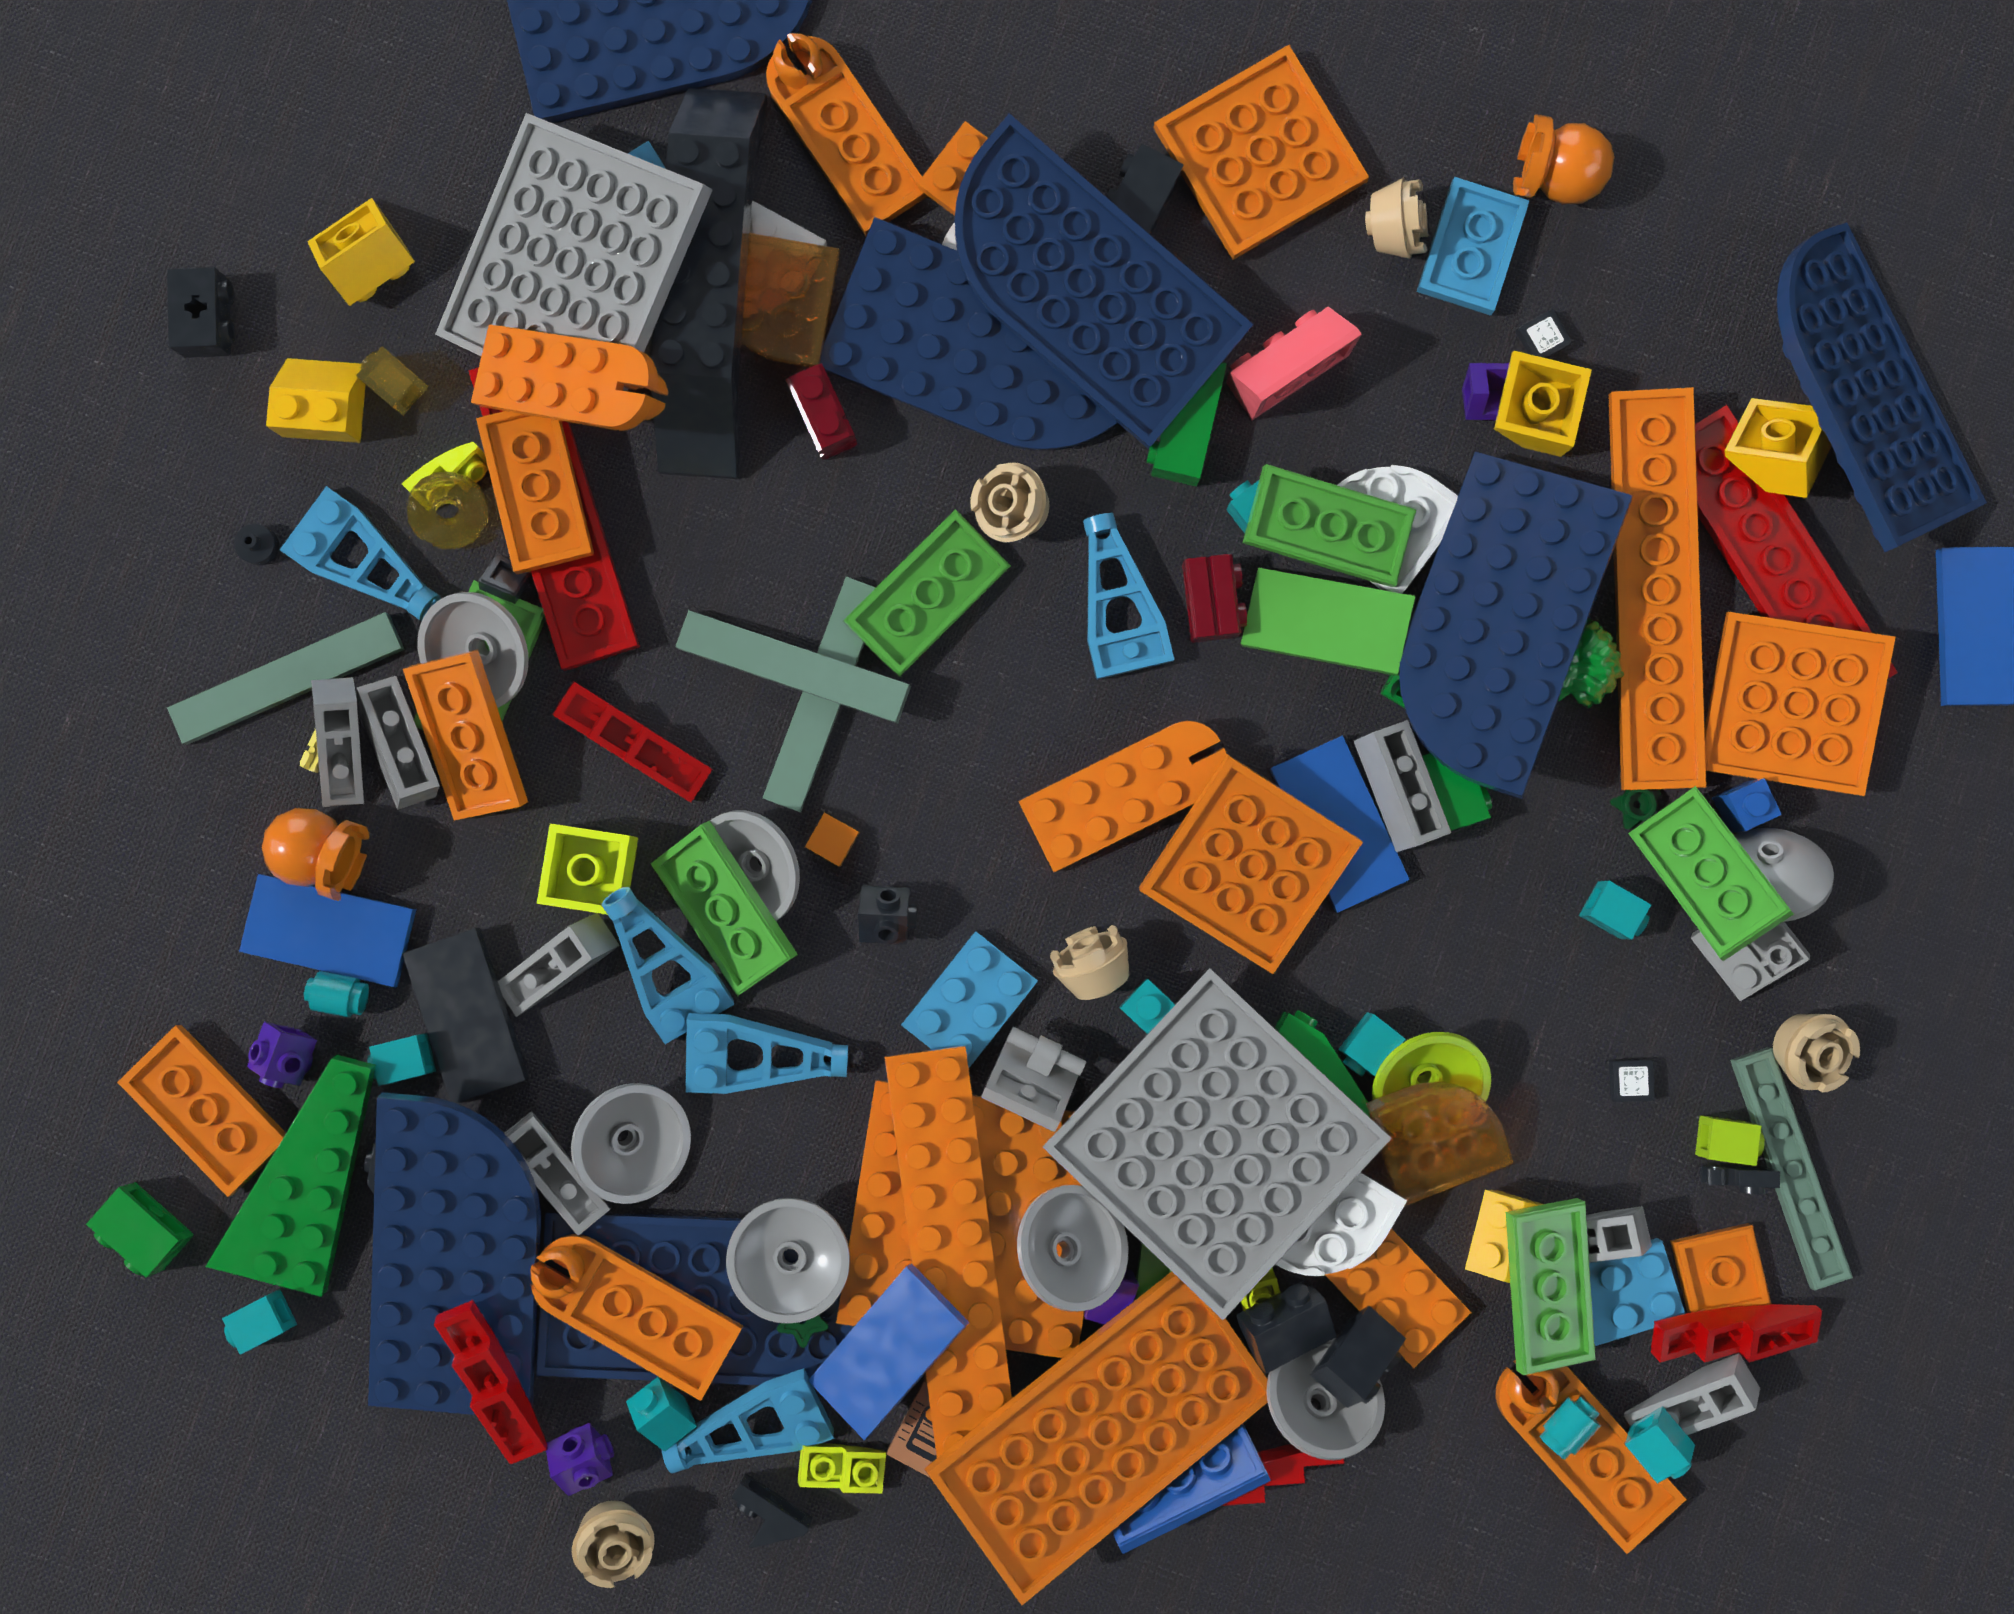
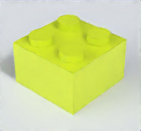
(584, 867)

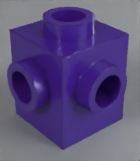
(281, 1055)
(579, 1459)

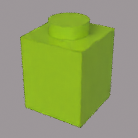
(1729, 1140)

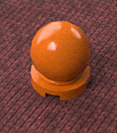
(1563, 162)
(311, 850)

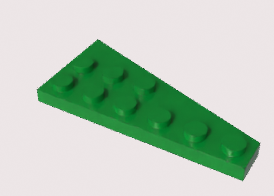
(298, 1204)

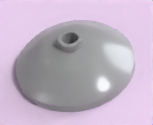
(463, 625)
(754, 838)
(1792, 866)
(648, 1156)
(1091, 1246)
(769, 1282)
(1323, 1433)

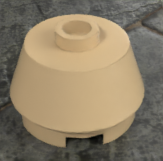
(1398, 219)
(1010, 502)
(1092, 963)
(1815, 1050)
(612, 1544)

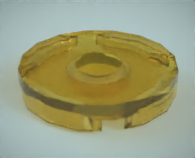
(447, 489)

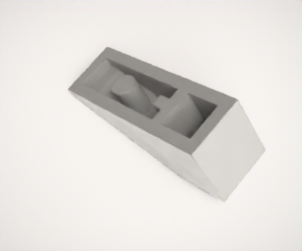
(338, 741)
(557, 963)
(556, 1174)
(1617, 1234)
(1705, 1396)

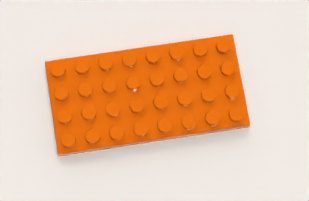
(1099, 1434)

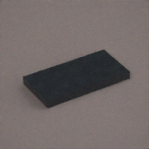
(465, 1015)

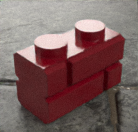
(821, 411)
(1213, 598)

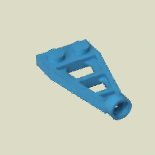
(322, 532)
(1129, 649)
(667, 1012)
(708, 1055)
(796, 1406)

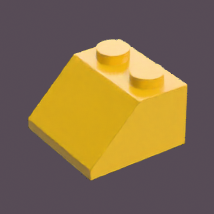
(360, 253)
(317, 401)
(1542, 403)
(1779, 446)
(1489, 1243)

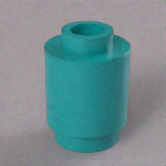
(336, 994)
(1570, 1427)

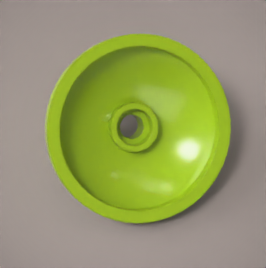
(1443, 1057)

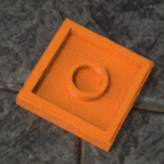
(1720, 1269)

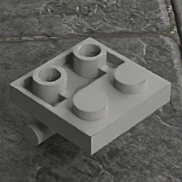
(1758, 962)
(1033, 1078)

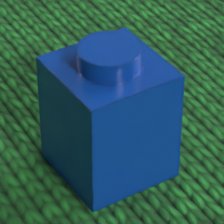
(1747, 805)

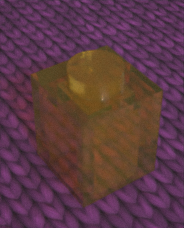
(391, 380)

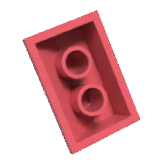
(1291, 360)

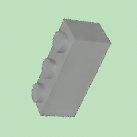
(396, 742)
(1402, 786)

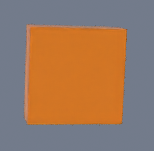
(832, 839)

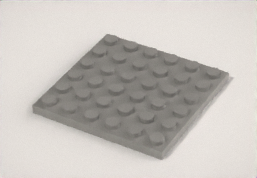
(574, 243)
(1216, 1143)

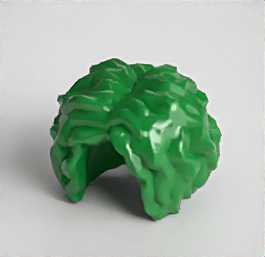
(1593, 667)

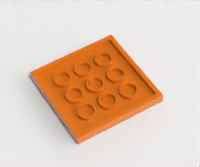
(1261, 152)
(1796, 702)
(1250, 864)

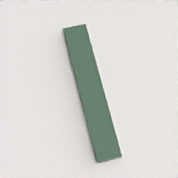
(793, 666)
(285, 678)
(815, 715)
(1788, 1153)

